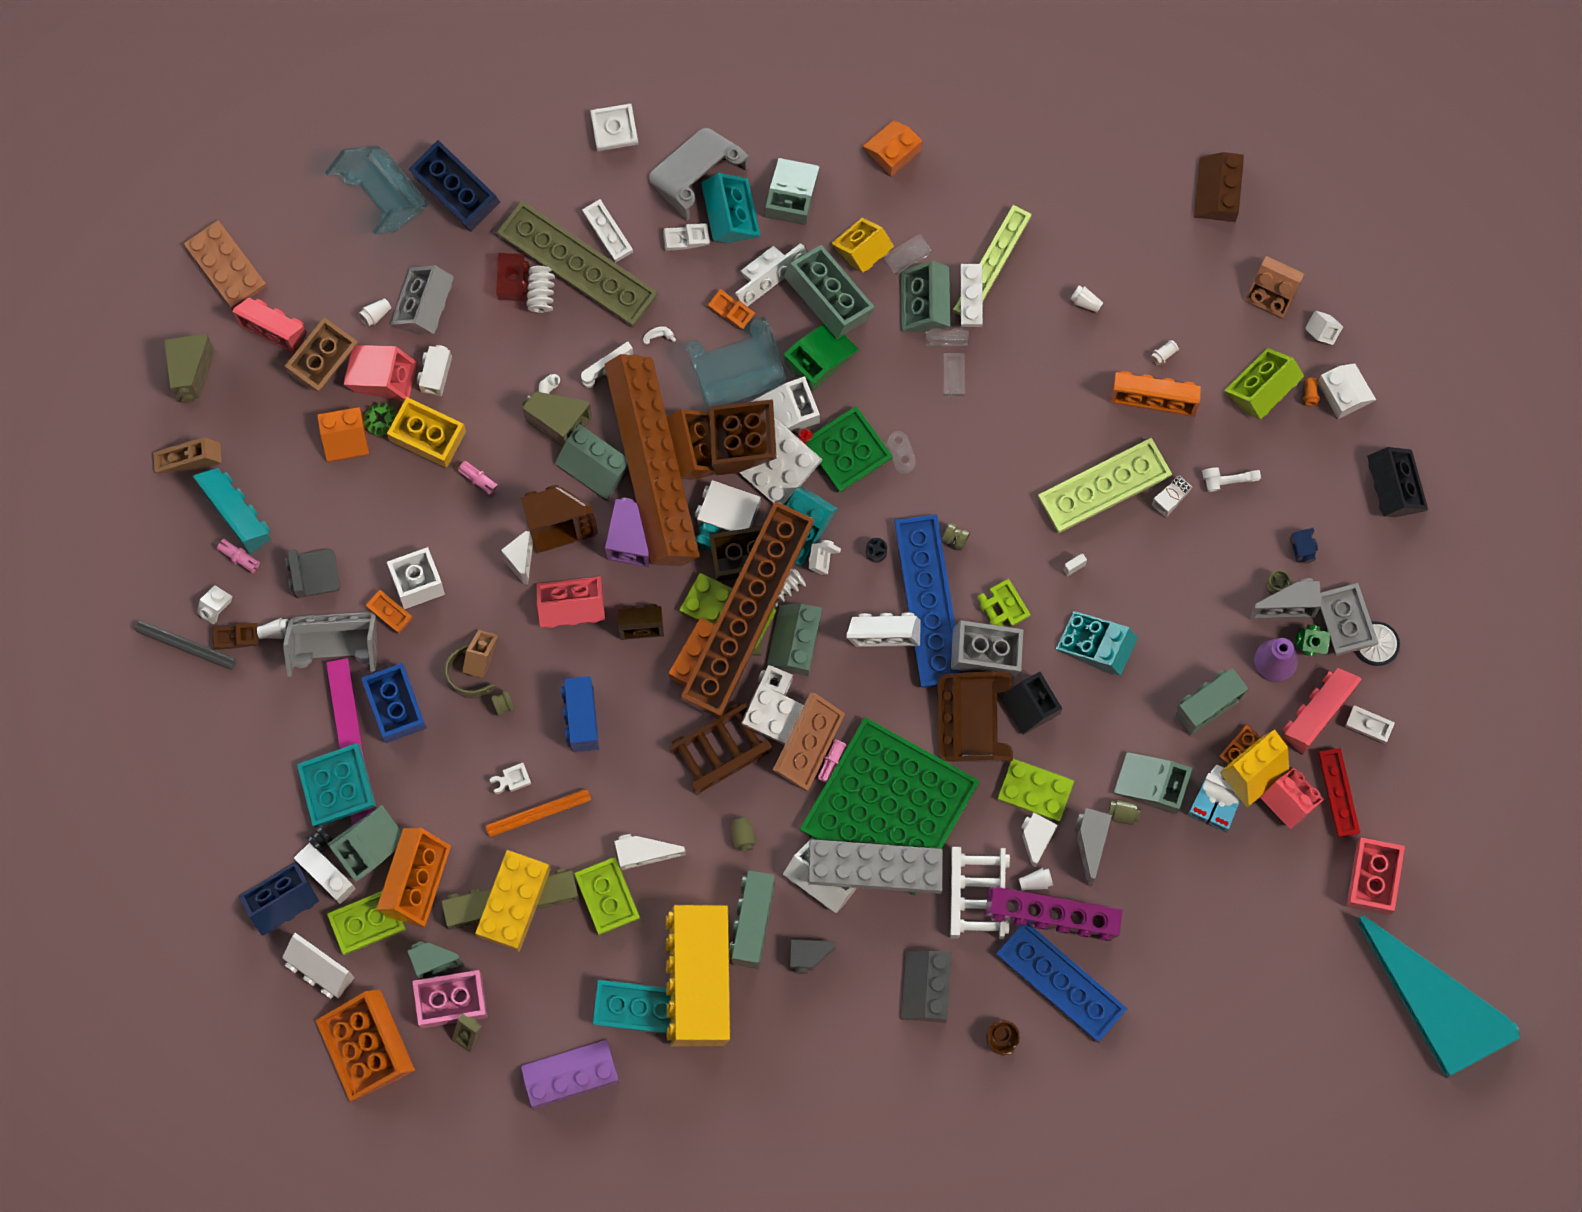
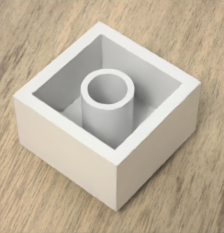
(416, 578)

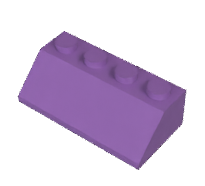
(569, 1074)

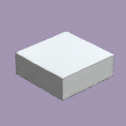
(1075, 564)

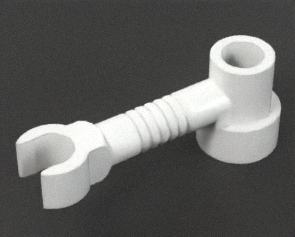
(1214, 480)

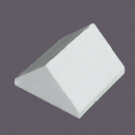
(518, 556)

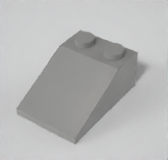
(1295, 601)
(1091, 840)

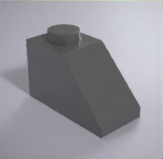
(809, 954)

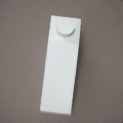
(641, 851)
(325, 873)

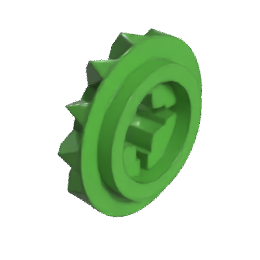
(370, 418)

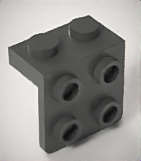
(312, 572)

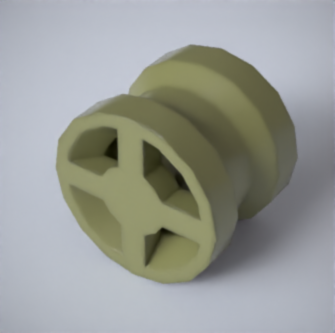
(502, 703)

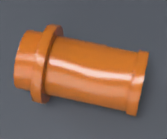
(1311, 396)

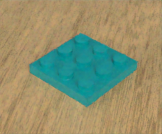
(336, 785)

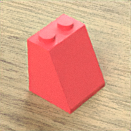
(380, 372)

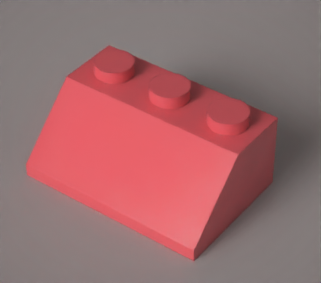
(270, 324)
(570, 602)

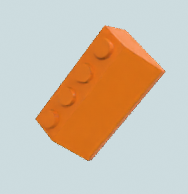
(1155, 394)
(414, 876)

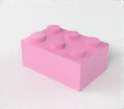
(447, 997)

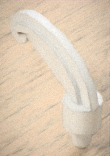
(657, 332)

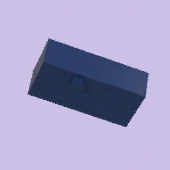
(454, 185)

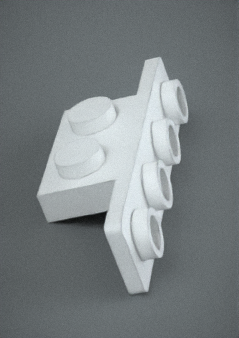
(766, 272)

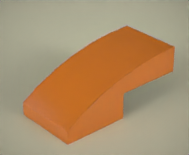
(730, 309)

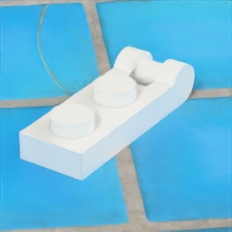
(598, 369)

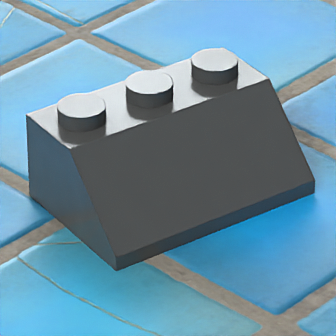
(926, 986)

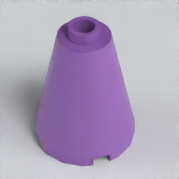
(1276, 660)

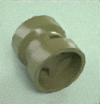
(955, 536)
(1281, 580)

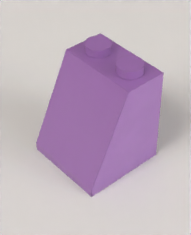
(626, 535)

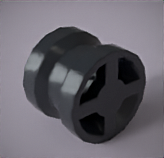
(877, 545)
(319, 839)

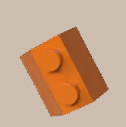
(893, 146)
(343, 434)

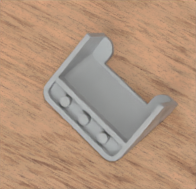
(691, 162)

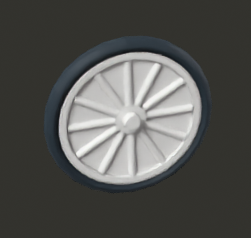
(1387, 646)

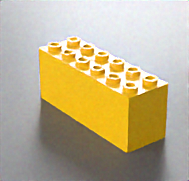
(698, 975)

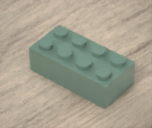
(829, 291)
(753, 919)

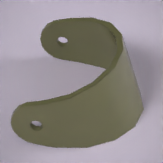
(467, 694)

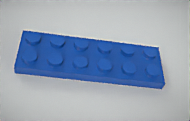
(1061, 982)

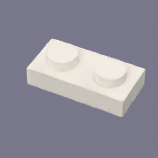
(1369, 724)

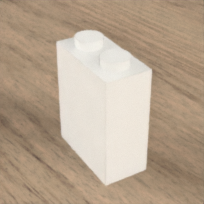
(727, 507)

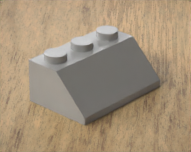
(422, 300)

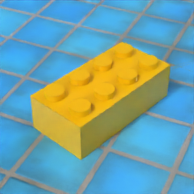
(513, 901)

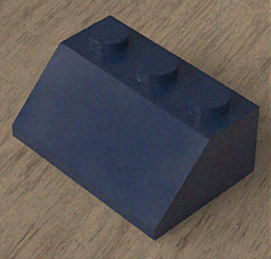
(279, 899)

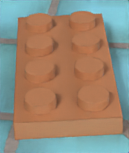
(225, 264)
(809, 741)

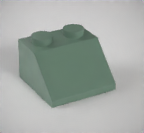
(432, 960)

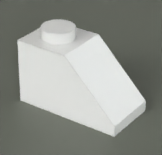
(1037, 836)

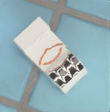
(1171, 496)

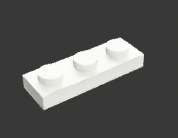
(607, 230)
(971, 295)

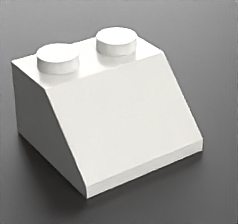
(1345, 389)

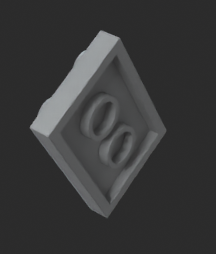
(1347, 619)

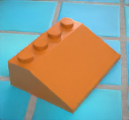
(365, 1044)

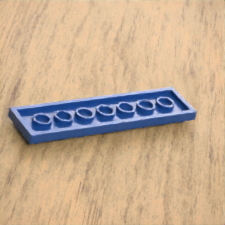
(927, 594)

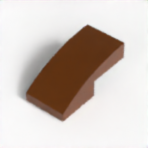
(235, 636)

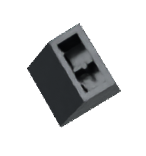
(1032, 703)

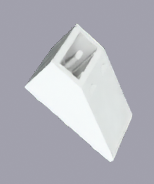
(793, 405)

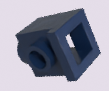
(1304, 546)

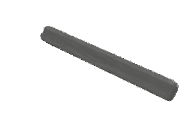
(185, 645)

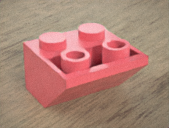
(1292, 798)

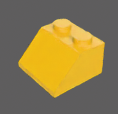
(863, 244)

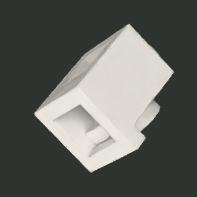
(772, 673)

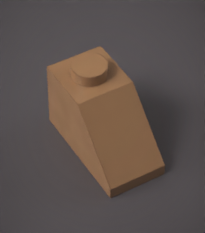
(480, 653)

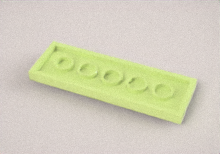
(1104, 485)

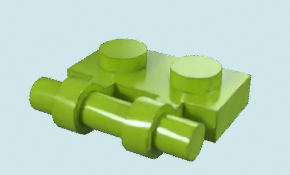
(1009, 602)

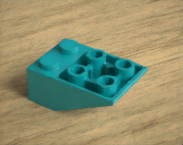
(816, 508)
(1098, 642)

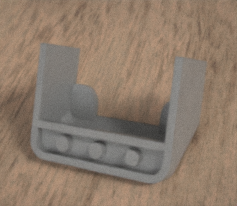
(330, 637)

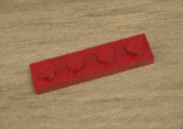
(1339, 793)

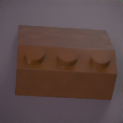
(742, 436)

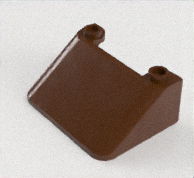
(970, 717)

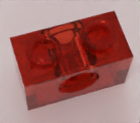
(507, 265)

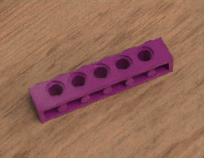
(1109, 917)

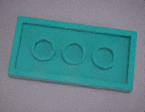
(631, 1007)

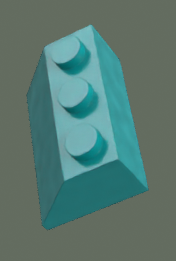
(730, 208)

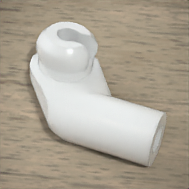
(549, 383)

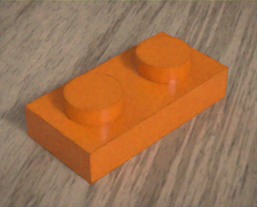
(389, 611)

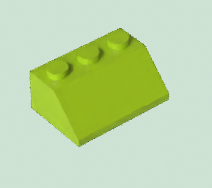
(1264, 383)

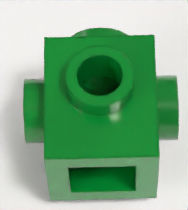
(1312, 640)

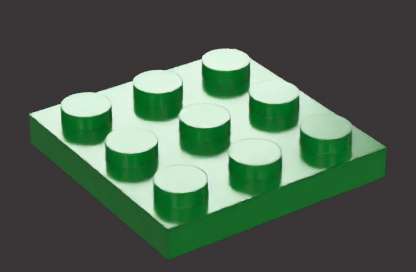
(849, 449)

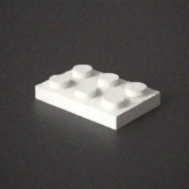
(771, 714)

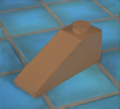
(188, 456)

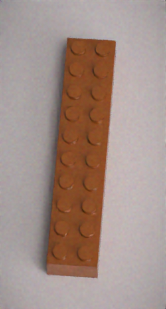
(651, 460)
(747, 610)

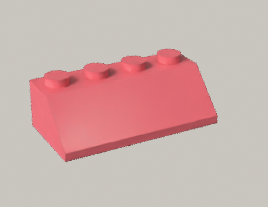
(1320, 710)

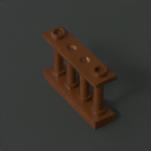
(720, 769)

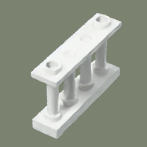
(959, 882)

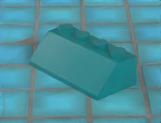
(232, 508)

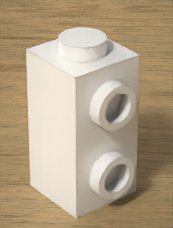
(435, 370)

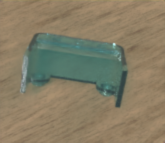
(383, 182)

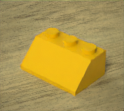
(1258, 767)

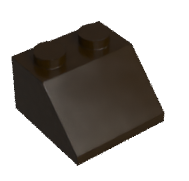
(640, 622)

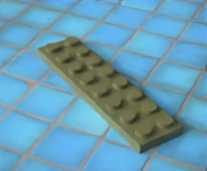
(577, 263)

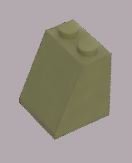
(188, 365)
(556, 414)

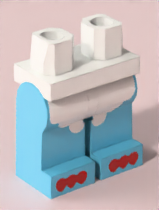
(1215, 791)

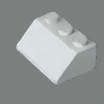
(884, 630)
(798, 873)
(317, 967)

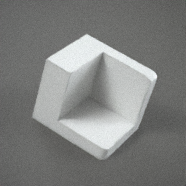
(1323, 327)

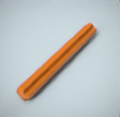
(538, 812)

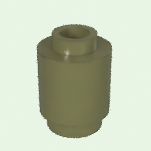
(1124, 812)
(743, 834)

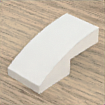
(686, 238)

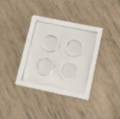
(786, 473)

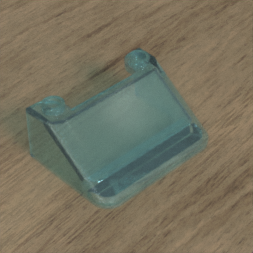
(738, 368)

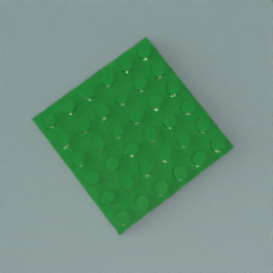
(889, 794)

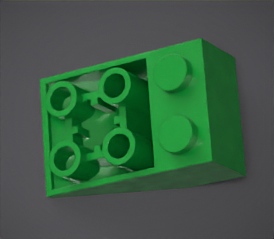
(819, 355)

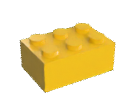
(426, 432)

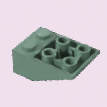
(792, 191)
(1153, 781)
(367, 843)

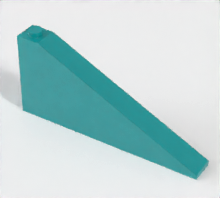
(1449, 1016)

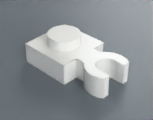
(515, 777)

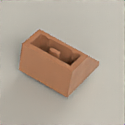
(1274, 287)

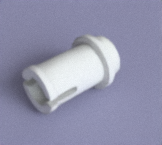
(1159, 356)

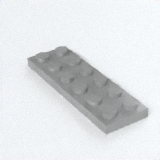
(875, 866)

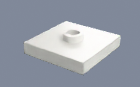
(614, 127)

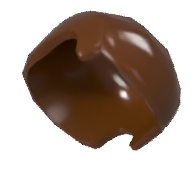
(1002, 1037)

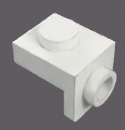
(820, 556)
(213, 603)

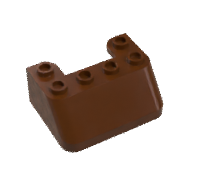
(557, 518)

